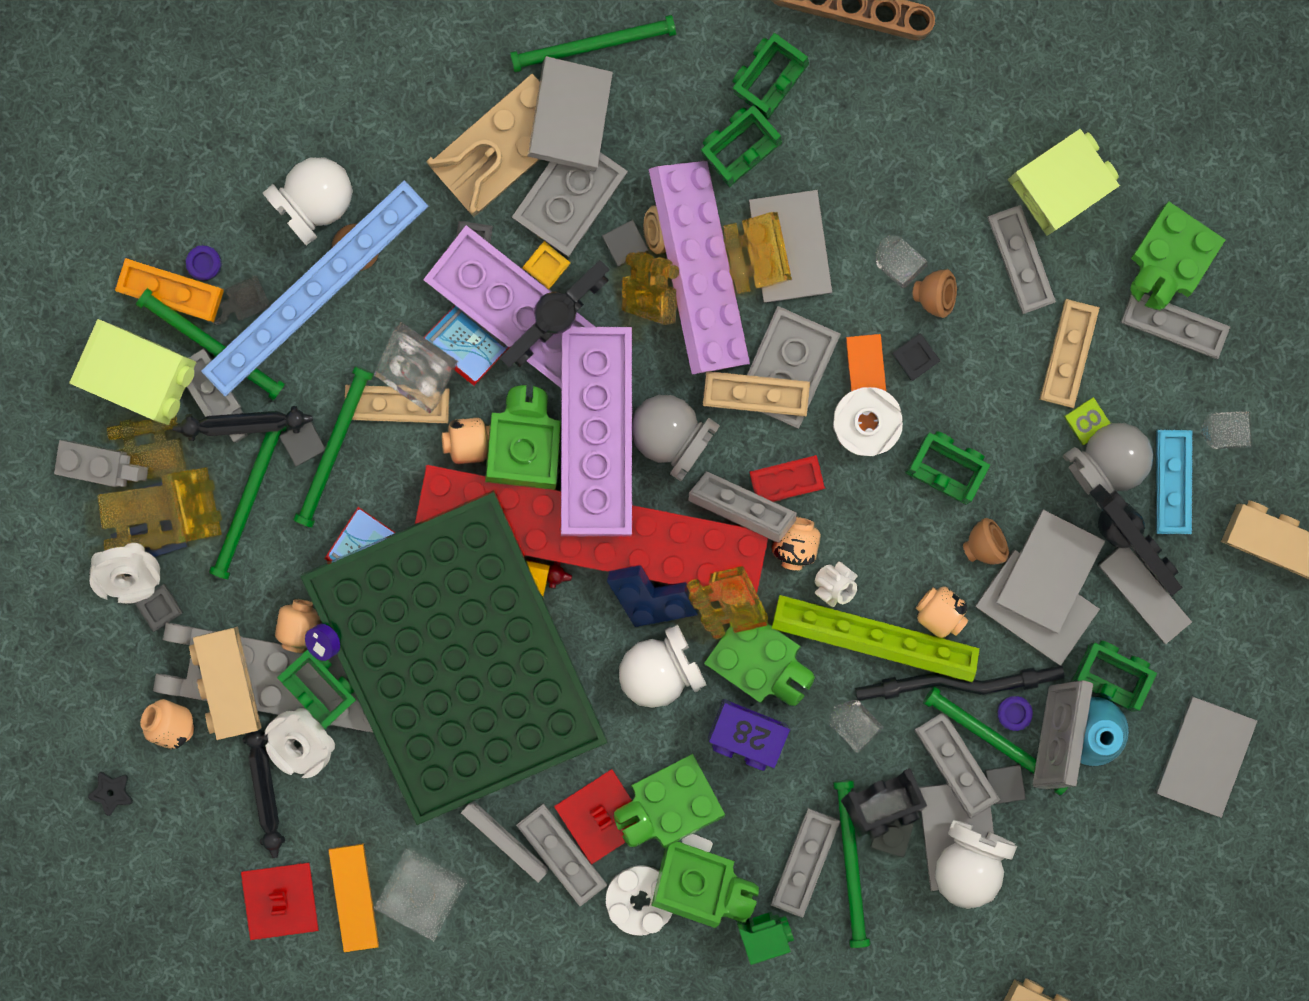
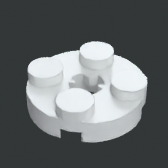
(864, 402)
(108, 569)
(315, 743)
(623, 913)

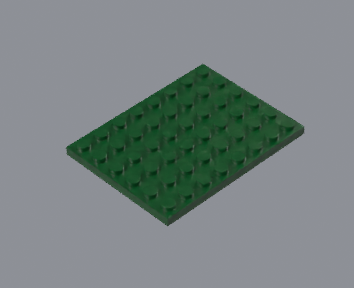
(455, 657)

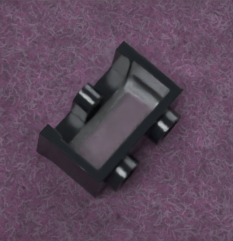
(885, 804)

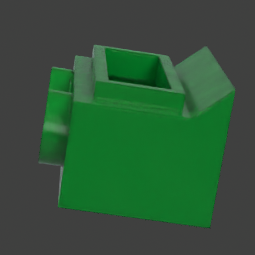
(764, 53)
(739, 124)
(969, 459)
(1134, 666)
(307, 698)
(765, 937)

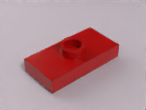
(788, 479)

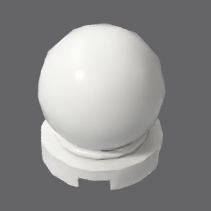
(313, 195)
(658, 670)
(972, 868)

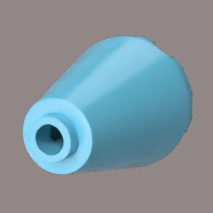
(1106, 718)

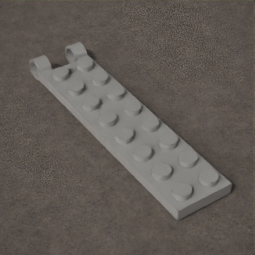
(264, 663)

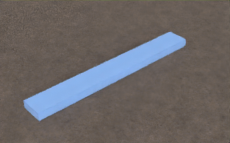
(315, 288)

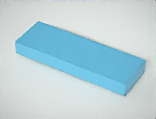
(1173, 481)

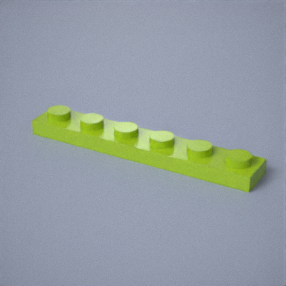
(875, 638)

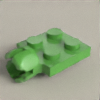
(1173, 256)
(523, 442)
(761, 664)
(669, 805)
(702, 887)

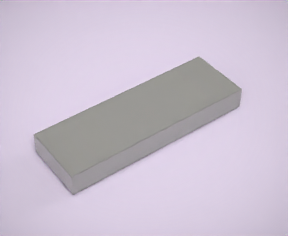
(1021, 259)
(1177, 326)
(742, 506)
(1144, 593)
(957, 765)
(505, 841)
(561, 854)
(805, 862)

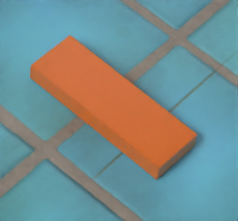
(866, 369)

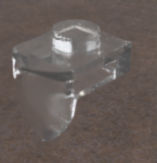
(899, 260)
(1227, 430)
(854, 724)

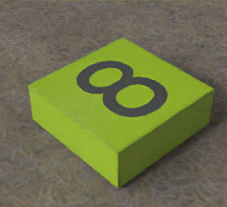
(1086, 420)

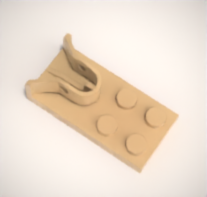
(491, 150)

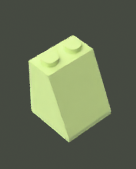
(1064, 181)
(133, 372)

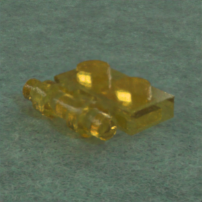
(765, 249)
(652, 297)
(160, 457)
(192, 505)
(133, 508)
(737, 598)

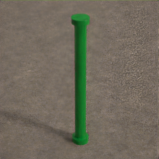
(594, 43)
(203, 339)
(333, 446)
(245, 505)
(981, 730)
(852, 869)

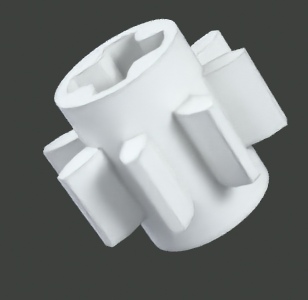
(836, 584)

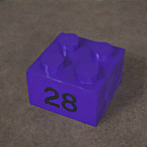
(748, 734)

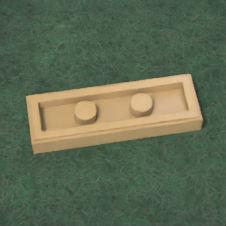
(1069, 353)
(756, 393)
(387, 404)

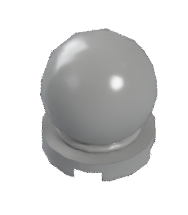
(669, 432)
(1114, 457)

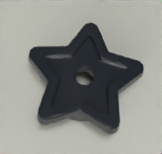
(120, 795)

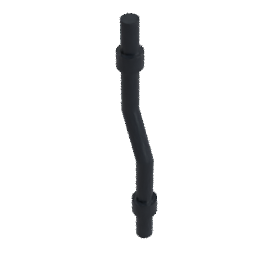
(1027, 679)

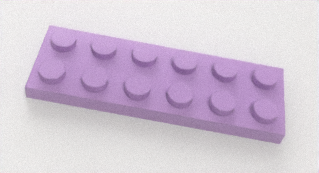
(704, 283)
(497, 296)
(596, 432)

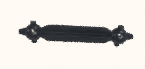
(242, 423)
(264, 791)

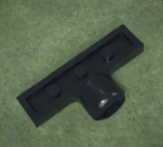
(555, 314)
(1125, 528)

